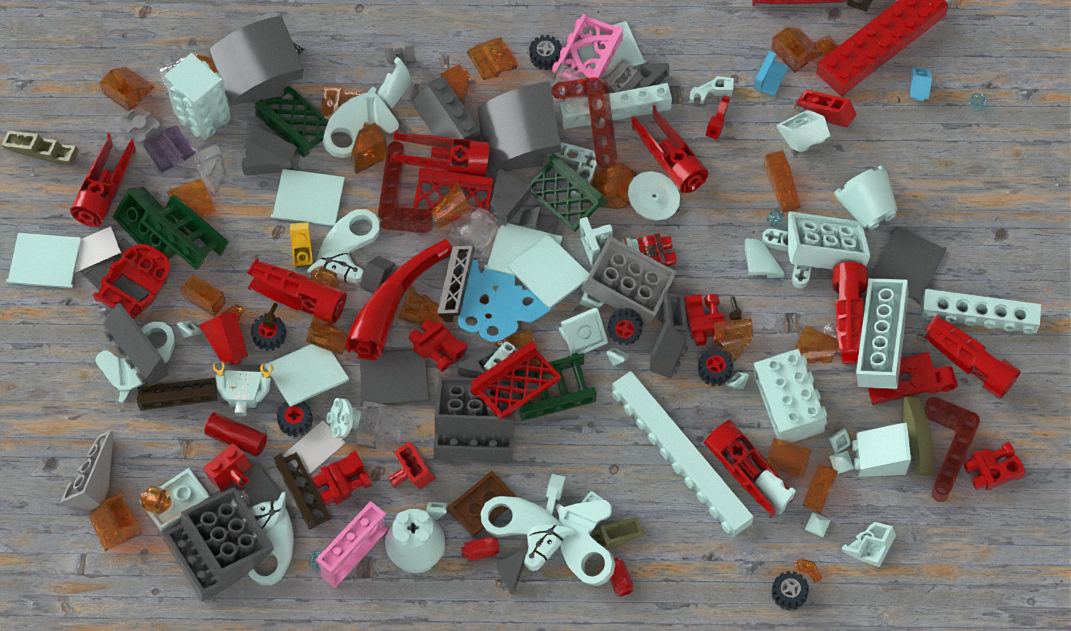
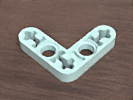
(580, 161)
(782, 246)

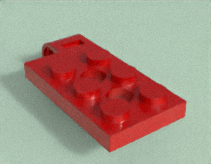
(923, 379)

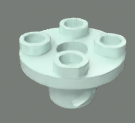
(342, 418)

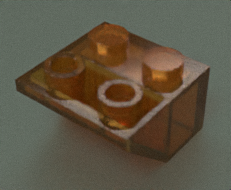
(795, 48)
(125, 87)
(614, 185)
(114, 522)

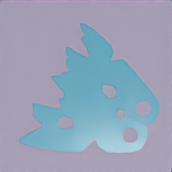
(503, 305)

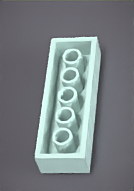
(882, 333)

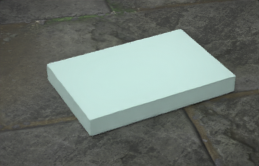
(184, 493)

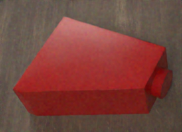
(225, 338)

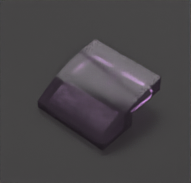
(169, 148)

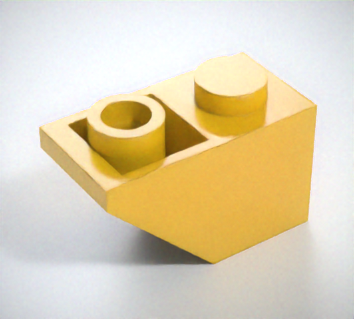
(301, 244)

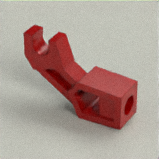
(716, 122)

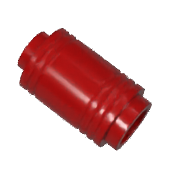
(480, 549)
(621, 579)

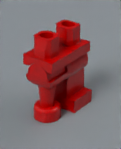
(702, 324)
(437, 340)
(990, 471)
(337, 476)

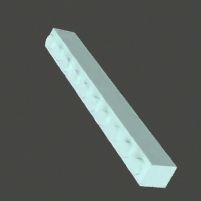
(682, 454)

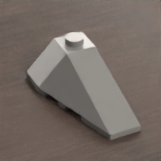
(93, 478)

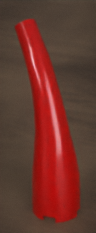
(376, 317)

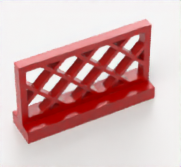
(445, 178)
(504, 369)

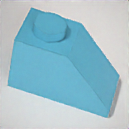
(920, 83)

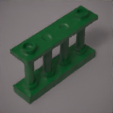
(176, 239)
(566, 399)

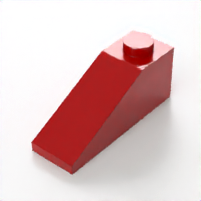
(833, 108)

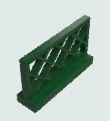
(281, 126)
(578, 184)

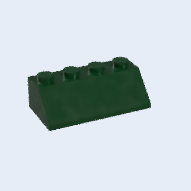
(130, 214)

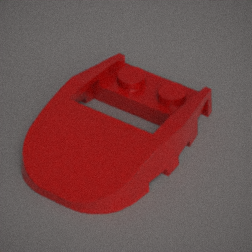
(142, 266)

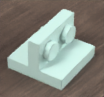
(593, 239)
(584, 332)

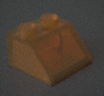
(368, 148)

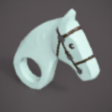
(528, 519)

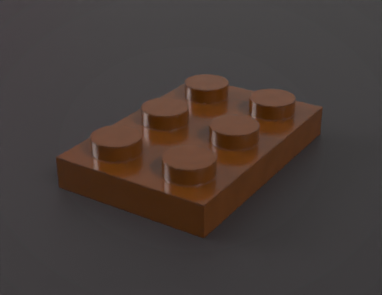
(469, 505)

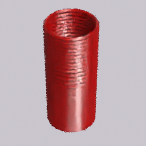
(241, 435)

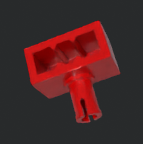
(413, 467)
(228, 468)

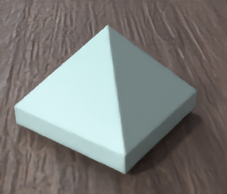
(188, 329)
(617, 356)
(738, 380)
(840, 440)
(841, 462)
(436, 509)
(817, 524)

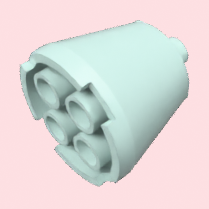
(869, 198)
(416, 550)

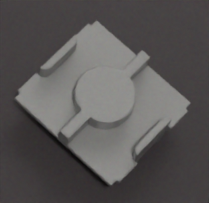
(400, 50)
(623, 78)
(139, 124)

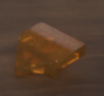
(734, 336)

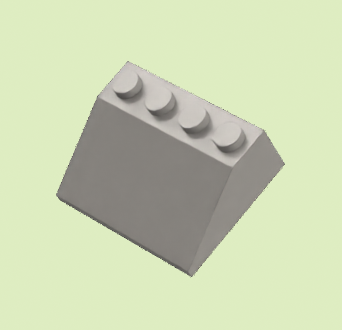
(628, 280)

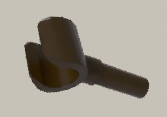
(736, 313)
(269, 320)

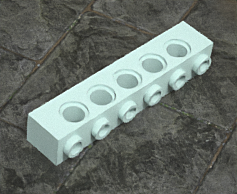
(623, 105)
(990, 306)

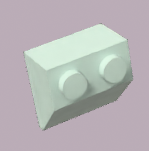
(804, 130)

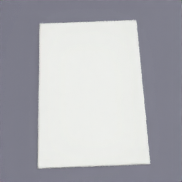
(96, 248)
(315, 447)

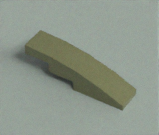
(40, 148)
(919, 436)
(617, 533)

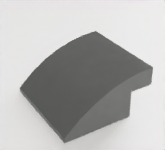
(257, 61)
(519, 127)
(468, 426)
(217, 543)

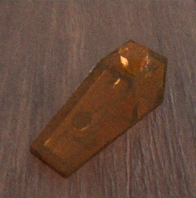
(781, 180)

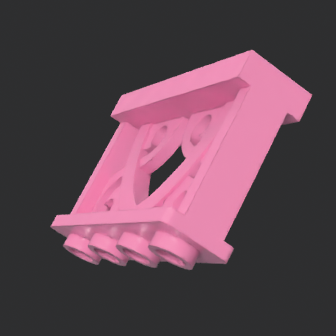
(606, 55)
(352, 544)

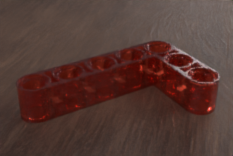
(595, 114)
(393, 193)
(957, 447)

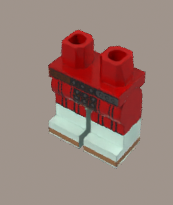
(654, 247)

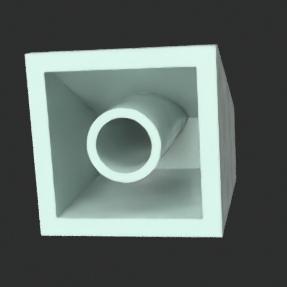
(882, 451)

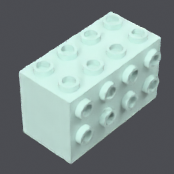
(198, 96)
(790, 396)

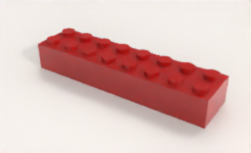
(879, 42)

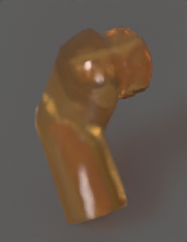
(808, 567)

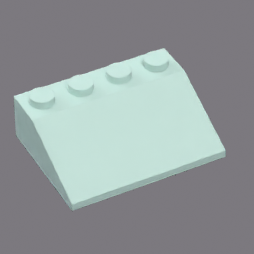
(825, 241)

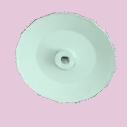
(653, 196)

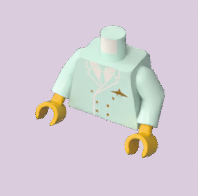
(243, 388)

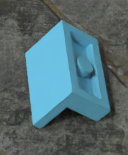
(770, 75)

